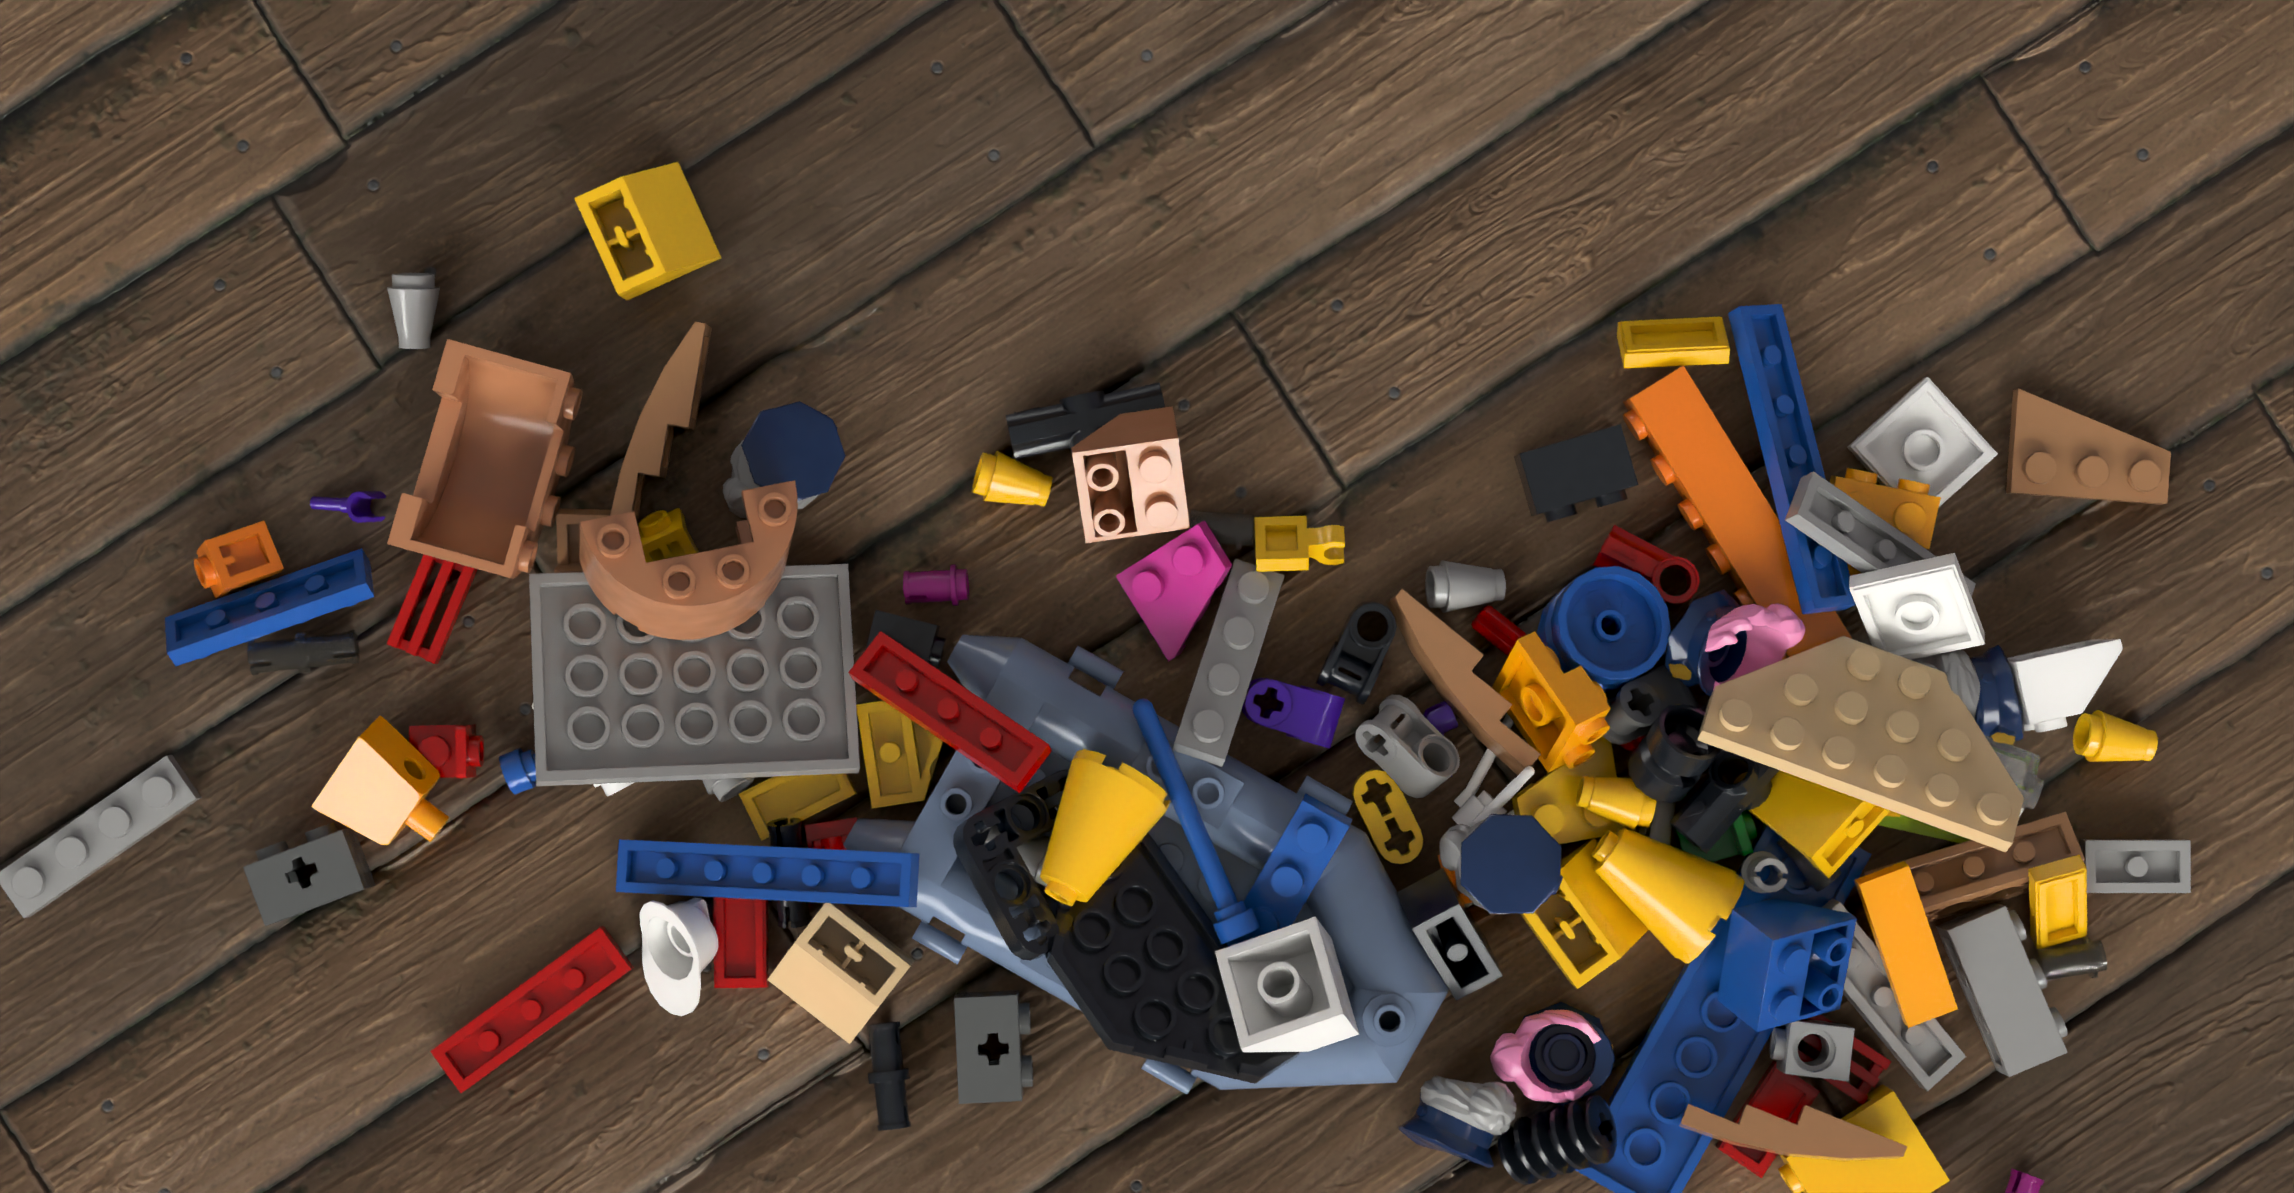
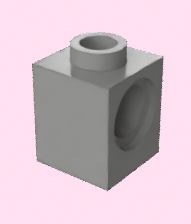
(1833, 1059)

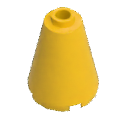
(1097, 825)
(1668, 889)

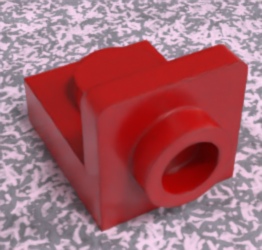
(449, 748)

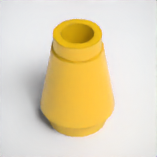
(1010, 481)
(2109, 738)
(1616, 800)

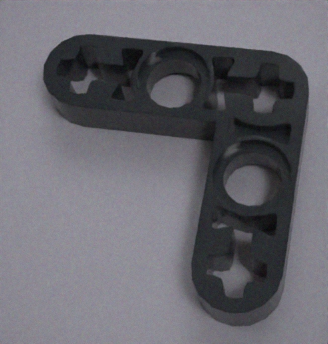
(1002, 856)

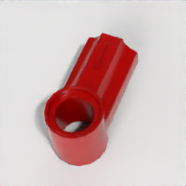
(1639, 556)

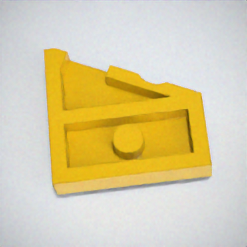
(896, 755)
(1554, 799)

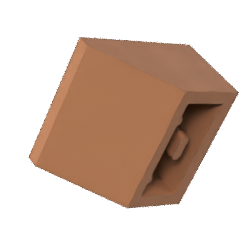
(1131, 477)

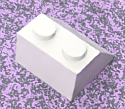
(2061, 680)
(1287, 990)

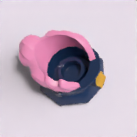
(1727, 640)
(1555, 1055)

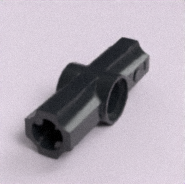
(1075, 418)
(1720, 801)

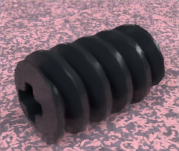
(1559, 1141)

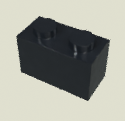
(1576, 471)
(1449, 934)

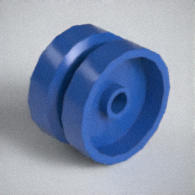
(1608, 625)

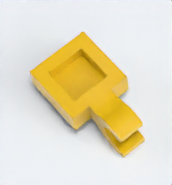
(1287, 543)

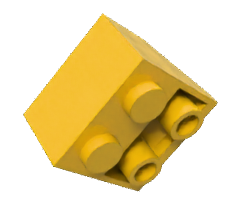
(647, 229)
(1585, 921)

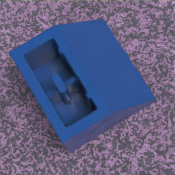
(1785, 962)

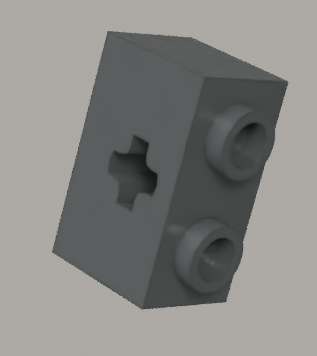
(284, 894)
(979, 1075)

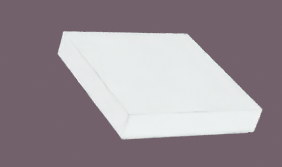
(1923, 442)
(1918, 608)

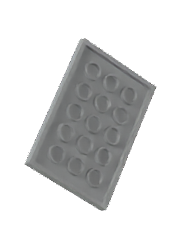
(713, 707)

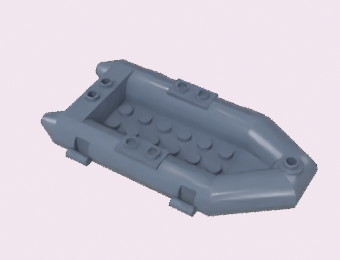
(1245, 813)

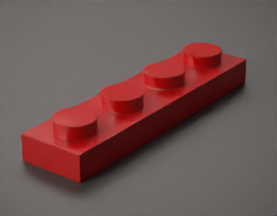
(950, 711)
(531, 1009)

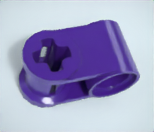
(1299, 713)

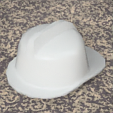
(675, 950)

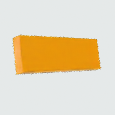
(1906, 944)

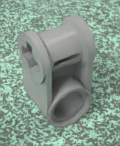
(1410, 750)

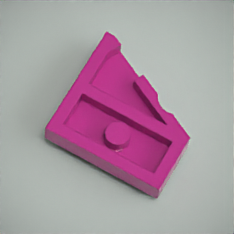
(1176, 585)

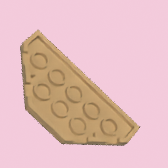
(1871, 732)

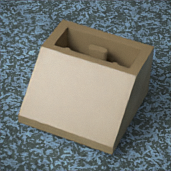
(840, 970)

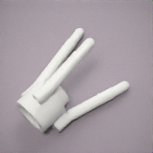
(1476, 809)

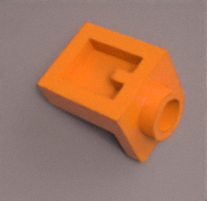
(237, 559)

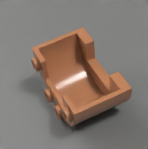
(490, 462)
(698, 591)

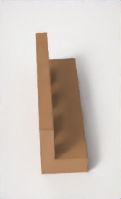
(1979, 875)

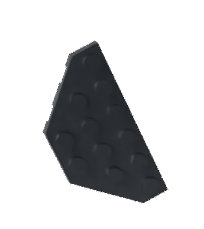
(1149, 971)

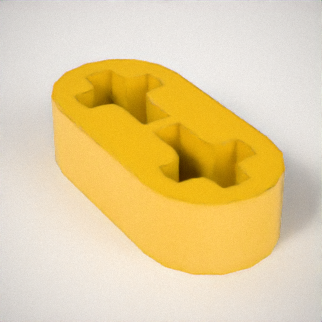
(1376, 823)

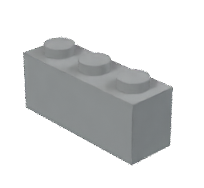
(2003, 988)

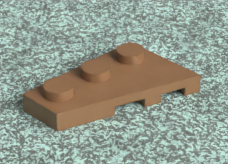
(2080, 458)

